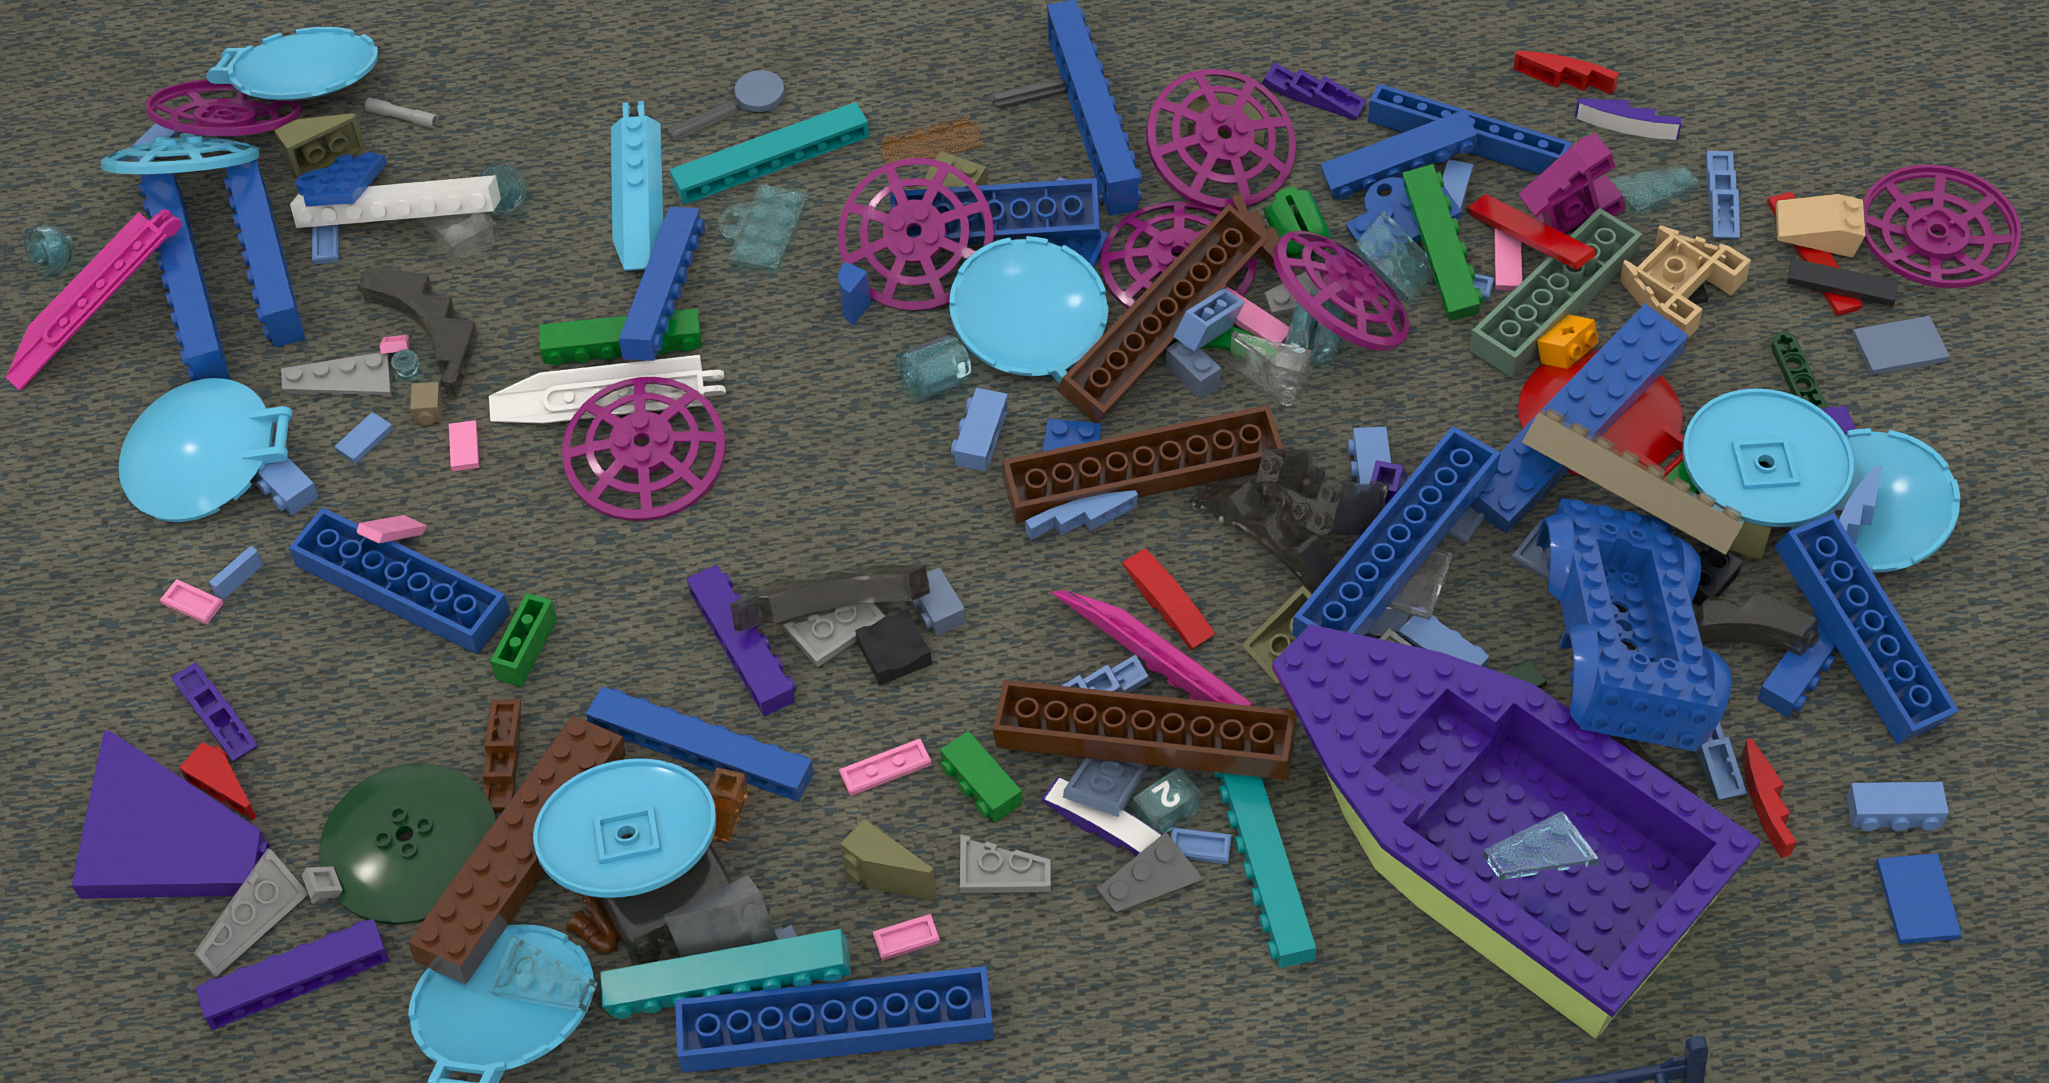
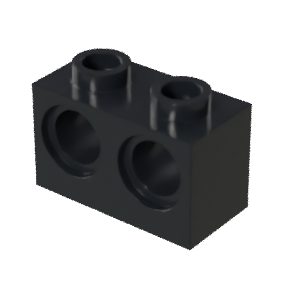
(1714, 579)

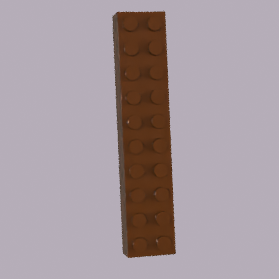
(1150, 323)
(1141, 461)
(1145, 729)
(505, 862)

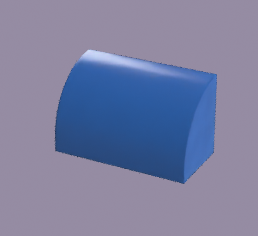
(853, 291)

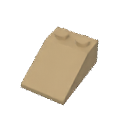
(1822, 223)

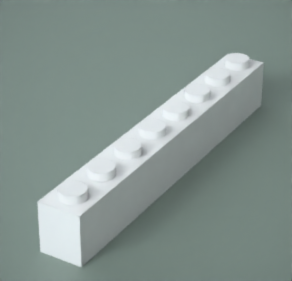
(404, 202)

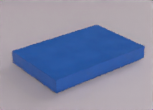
(1918, 898)

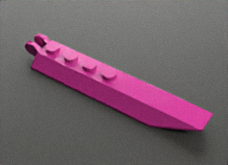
(89, 293)
(1154, 650)

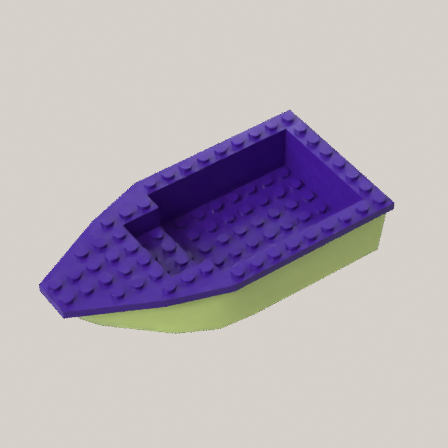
(1459, 757)

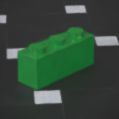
(523, 639)
(980, 777)

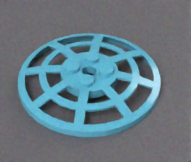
(185, 145)

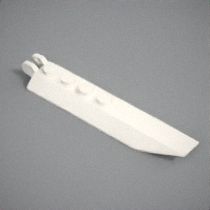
(559, 394)

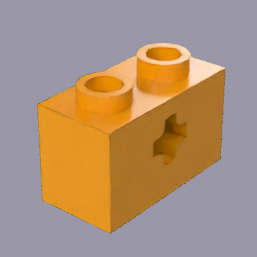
(1567, 341)

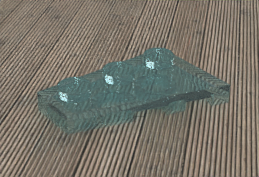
(1653, 188)
(1540, 847)

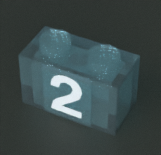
(1167, 801)

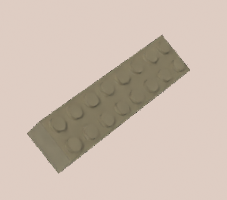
(1633, 480)

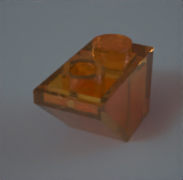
(729, 795)

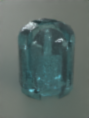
(1302, 330)
(933, 367)

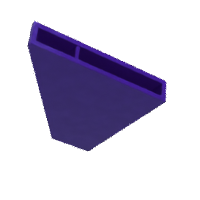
(158, 833)

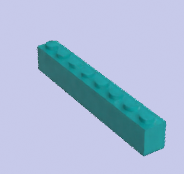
(769, 153)
(1268, 869)
(726, 971)

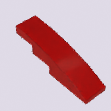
(1557, 69)
(1168, 597)
(1765, 794)

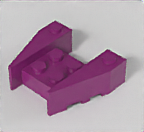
(1571, 189)

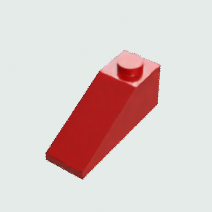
(212, 773)

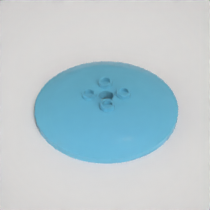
(1795, 437)
(586, 817)

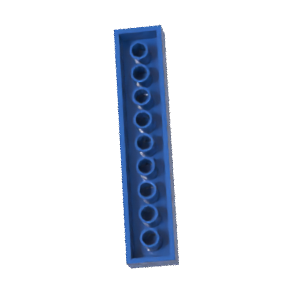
(1094, 108)
(186, 282)
(1591, 398)
(1401, 536)
(833, 1019)

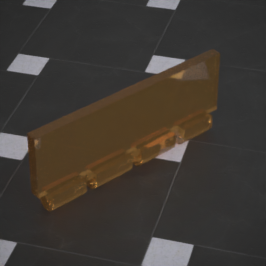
(917, 144)

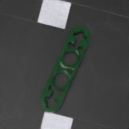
(1795, 376)

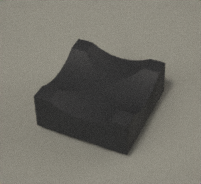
(893, 647)

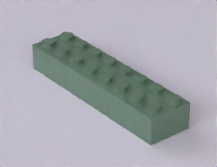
(1551, 292)

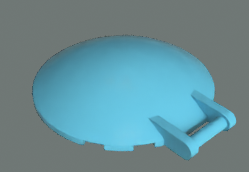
(297, 65)
(1028, 306)
(199, 449)
(1913, 503)
(485, 1033)

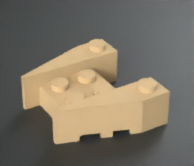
(1678, 270)

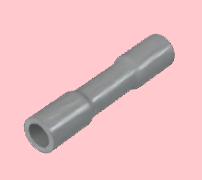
(387, 109)

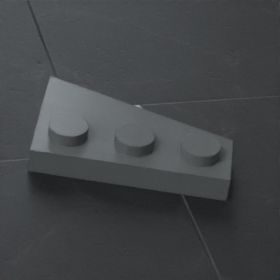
(1149, 875)

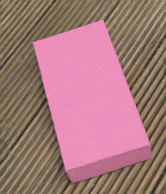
(464, 445)
(191, 601)
(906, 937)

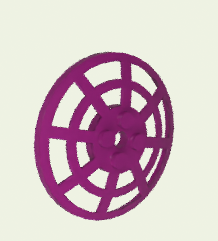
(217, 115)
(1214, 147)
(904, 216)
(1937, 218)
(1160, 249)
(1346, 281)
(647, 458)

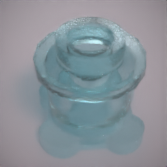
(407, 365)

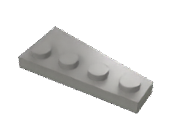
(351, 375)
(255, 908)

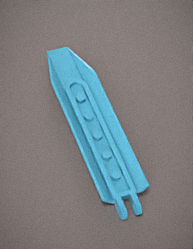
(636, 187)

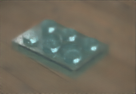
(1394, 256)

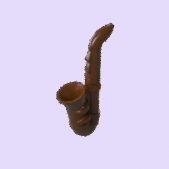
(594, 930)

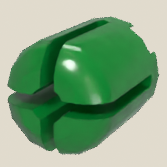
(1302, 216)

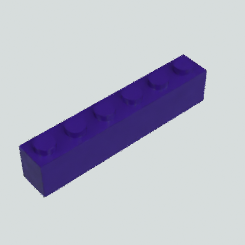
(745, 649)
(291, 974)

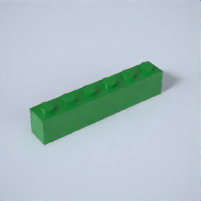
(1441, 242)
(600, 337)

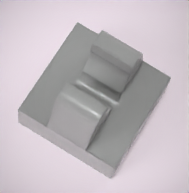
(321, 884)

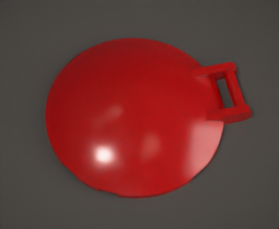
(1646, 429)

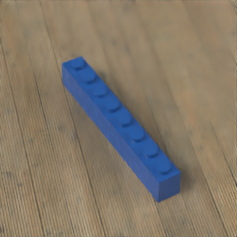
(1495, 138)
(661, 284)
(701, 743)

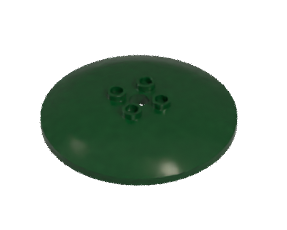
(396, 878)

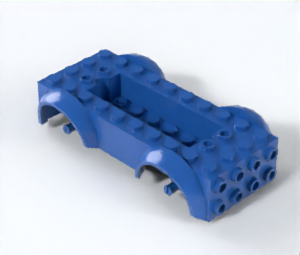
(1668, 686)

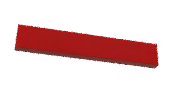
(1531, 231)
(1838, 303)

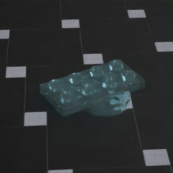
(763, 227)

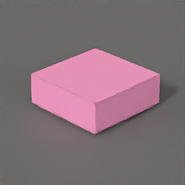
(394, 343)

